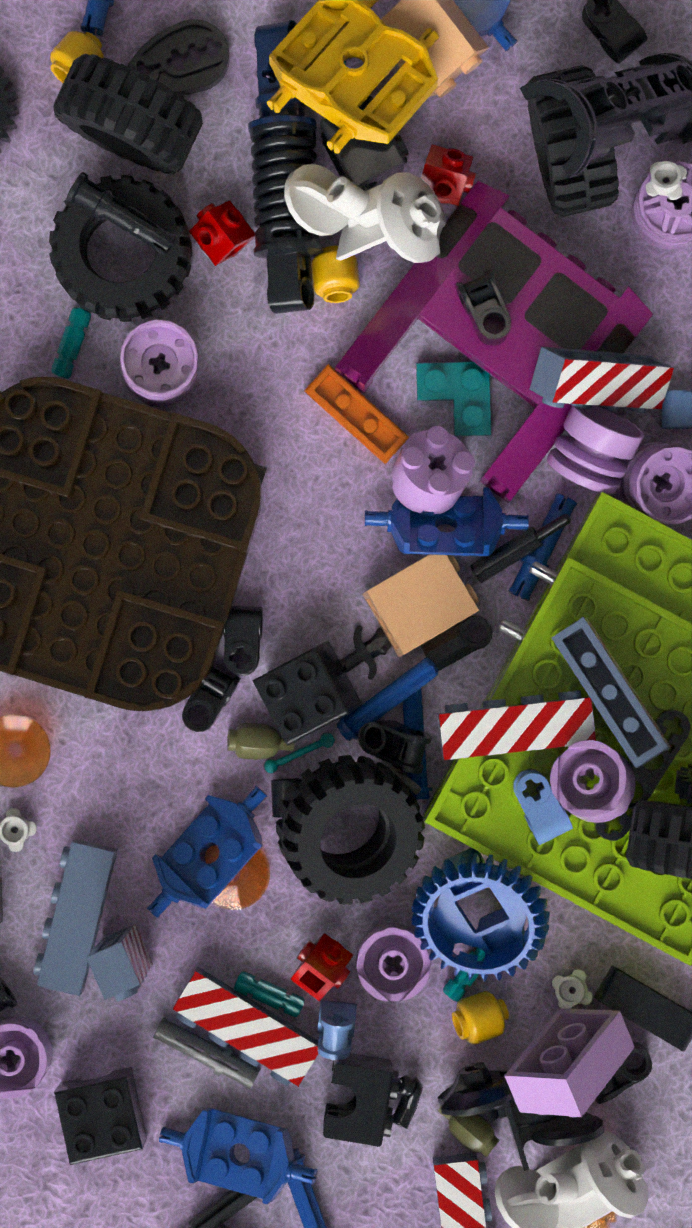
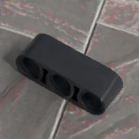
(646, 1007)

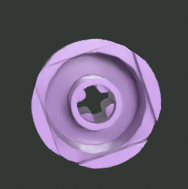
(431, 471)
(577, 766)
(392, 983)
(35, 1053)

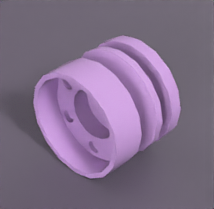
(658, 220)
(145, 347)
(594, 447)
(672, 498)

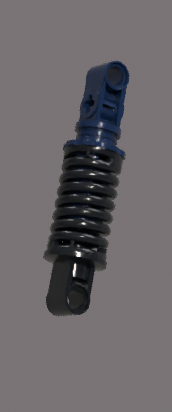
(279, 147)

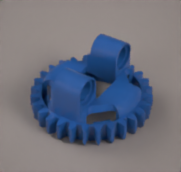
(498, 933)

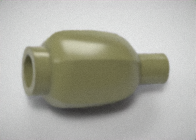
(256, 741)
(473, 1133)

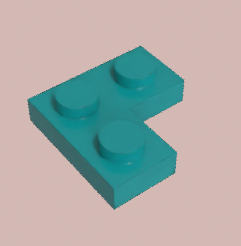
(465, 385)

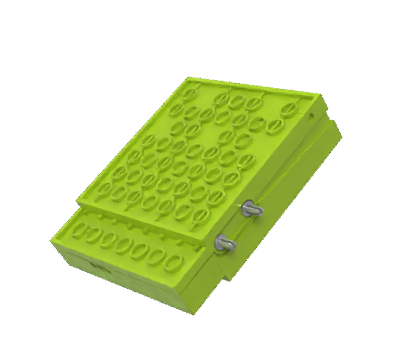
(637, 593)

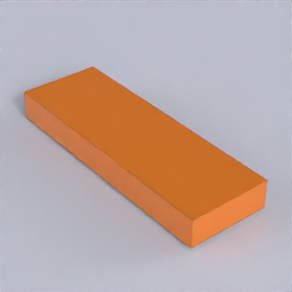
(356, 414)

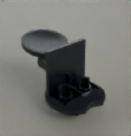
(486, 1091)

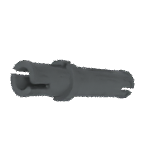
(167, 1034)

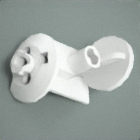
(397, 211)
(575, 1187)

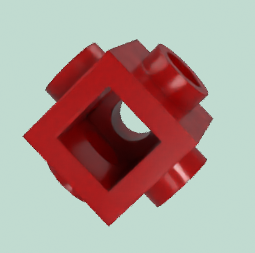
(448, 173)
(221, 231)
(322, 966)

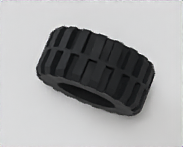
(128, 113)
(555, 139)
(128, 298)
(661, 838)
(379, 860)

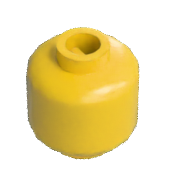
(71, 47)
(334, 278)
(480, 1017)

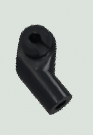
(411, 1092)

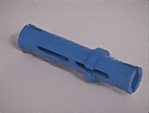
(543, 553)

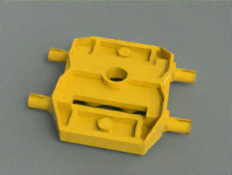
(313, 70)

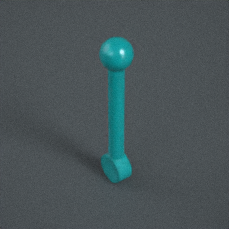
(326, 740)

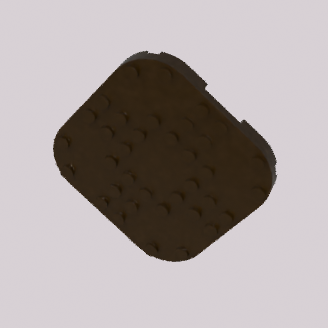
(117, 542)

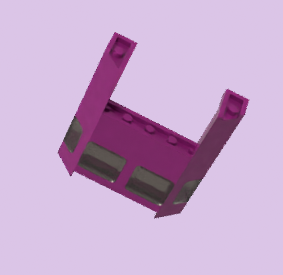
(548, 304)

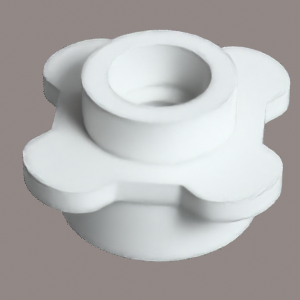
(663, 170)
(25, 829)
(562, 990)

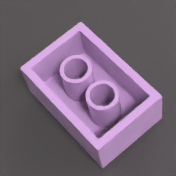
(569, 1062)

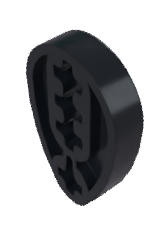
(180, 39)

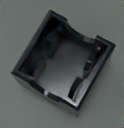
(365, 161)
(307, 693)
(367, 1114)
(100, 1116)

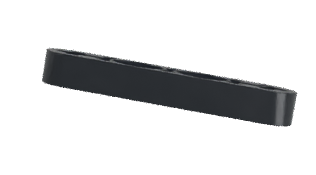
(650, 778)

